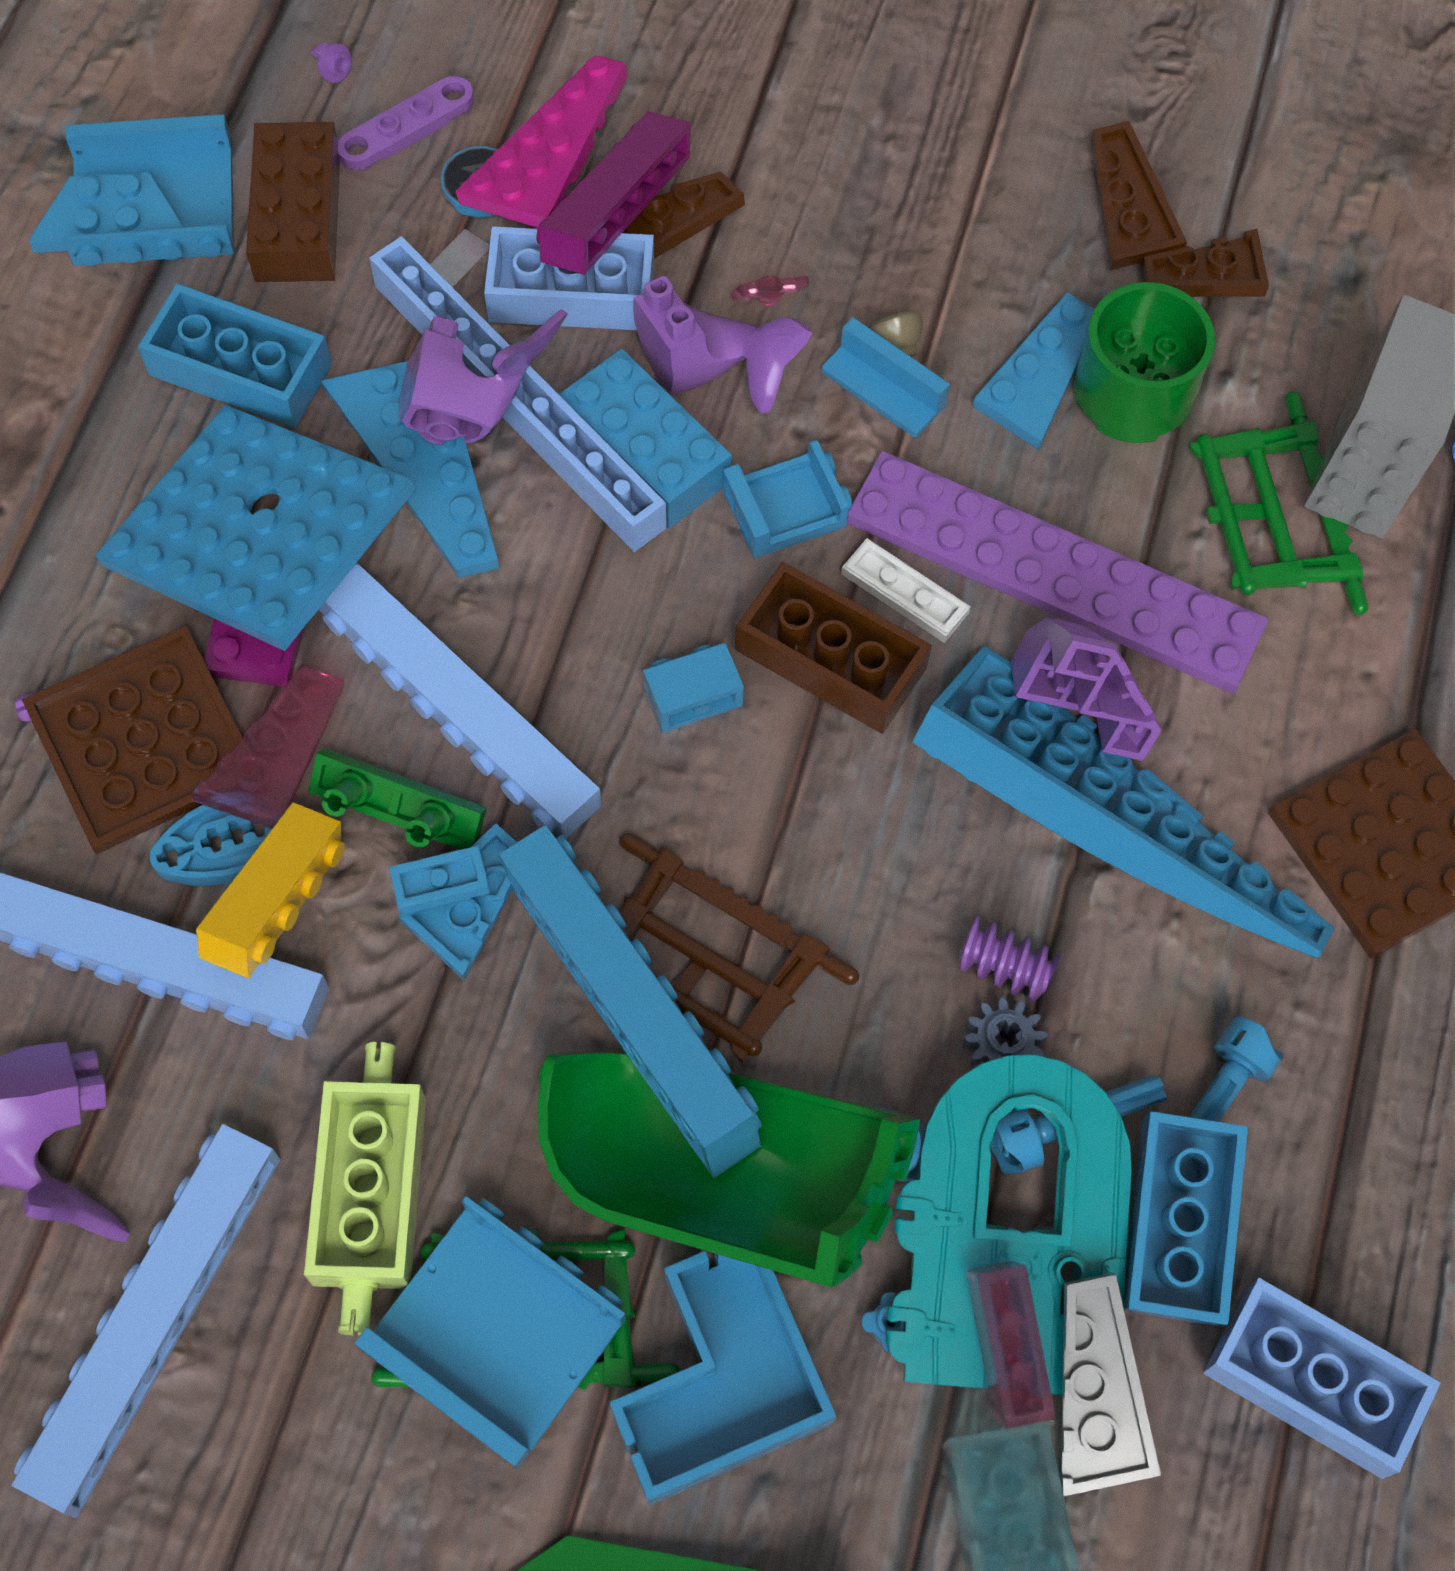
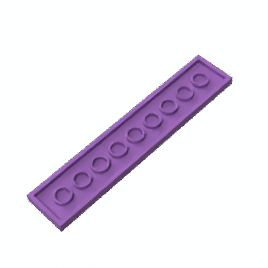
(1058, 571)

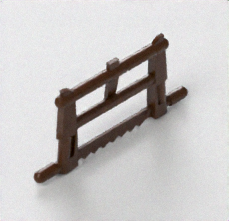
(772, 998)

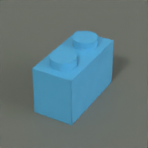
(693, 686)

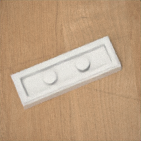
(905, 590)

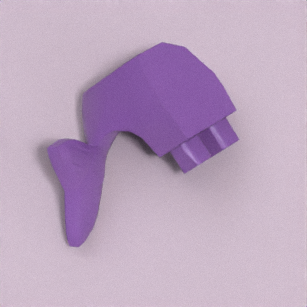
(697, 347)
(449, 400)
(40, 1094)

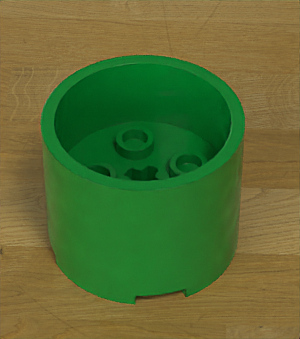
(1143, 361)

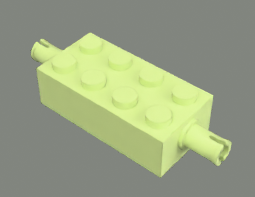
(366, 1187)

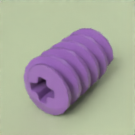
(1007, 960)

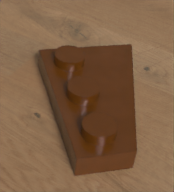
(1217, 270)

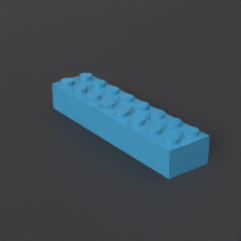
(633, 1002)

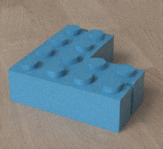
(742, 1397)

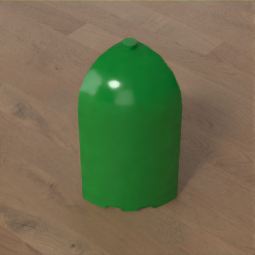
(788, 1207)

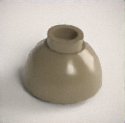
(901, 330)

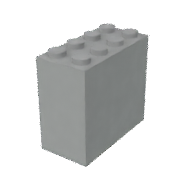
(1390, 421)

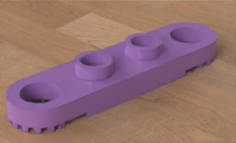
(405, 123)

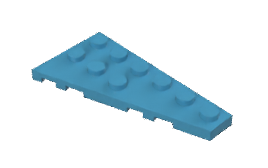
(443, 475)

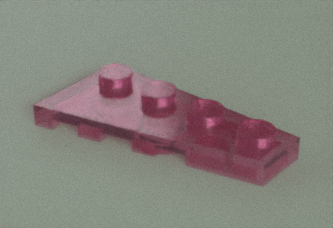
(271, 760)

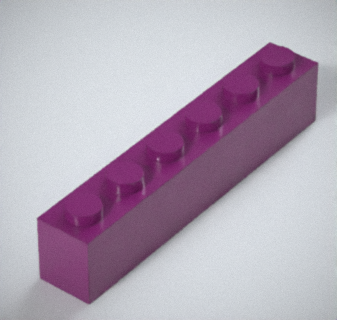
(614, 193)

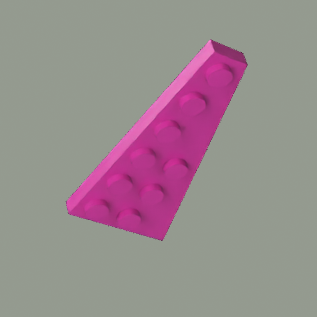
(548, 152)

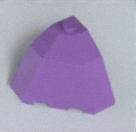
(1085, 672)

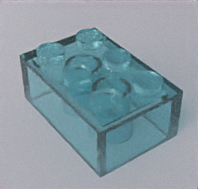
(1009, 1501)

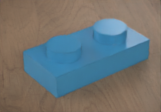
(439, 880)

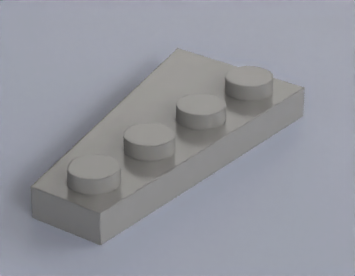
(1103, 1405)

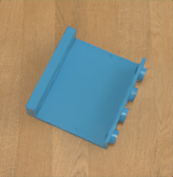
(192, 169)
(495, 1331)

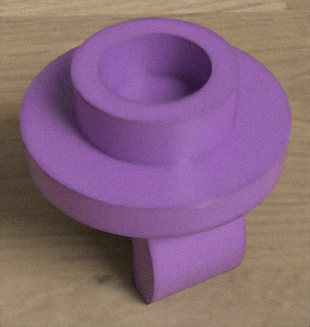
(333, 61)

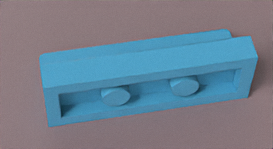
(886, 378)

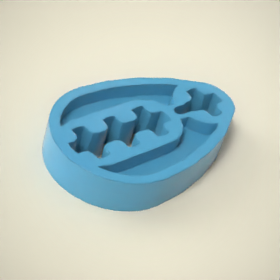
(196, 860)

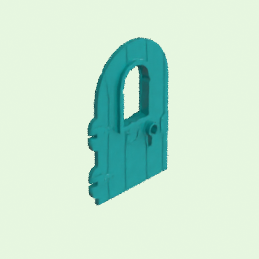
(952, 1204)

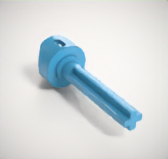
(1244, 1058)
(1025, 1136)

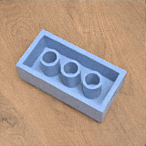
(530, 292)
(1322, 1379)

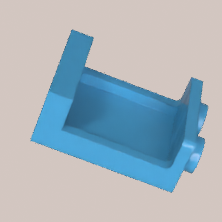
(787, 501)

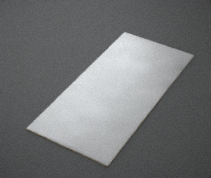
(460, 256)

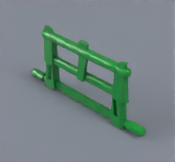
(1290, 572)
(618, 1363)

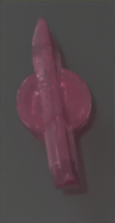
(770, 288)

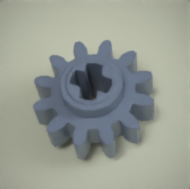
(1003, 1022)

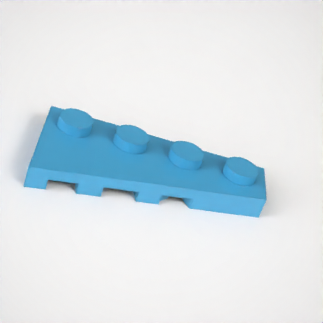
(1034, 379)

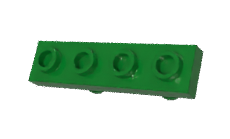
(396, 800)

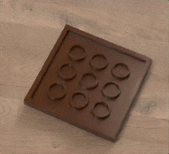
(135, 737)
(1379, 840)

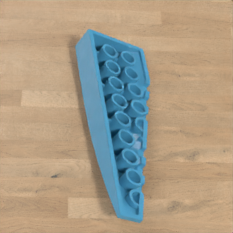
(1058, 776)

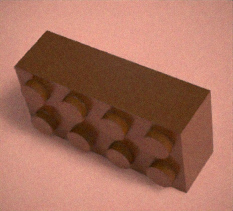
(293, 202)
(832, 647)

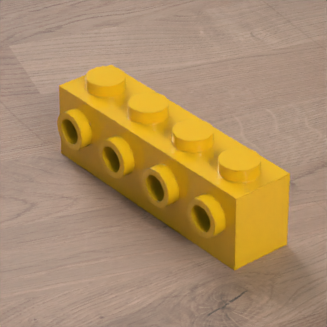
(270, 891)

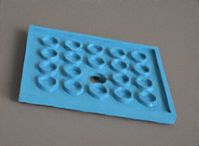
(262, 569)

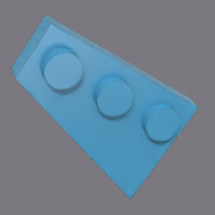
(462, 927)

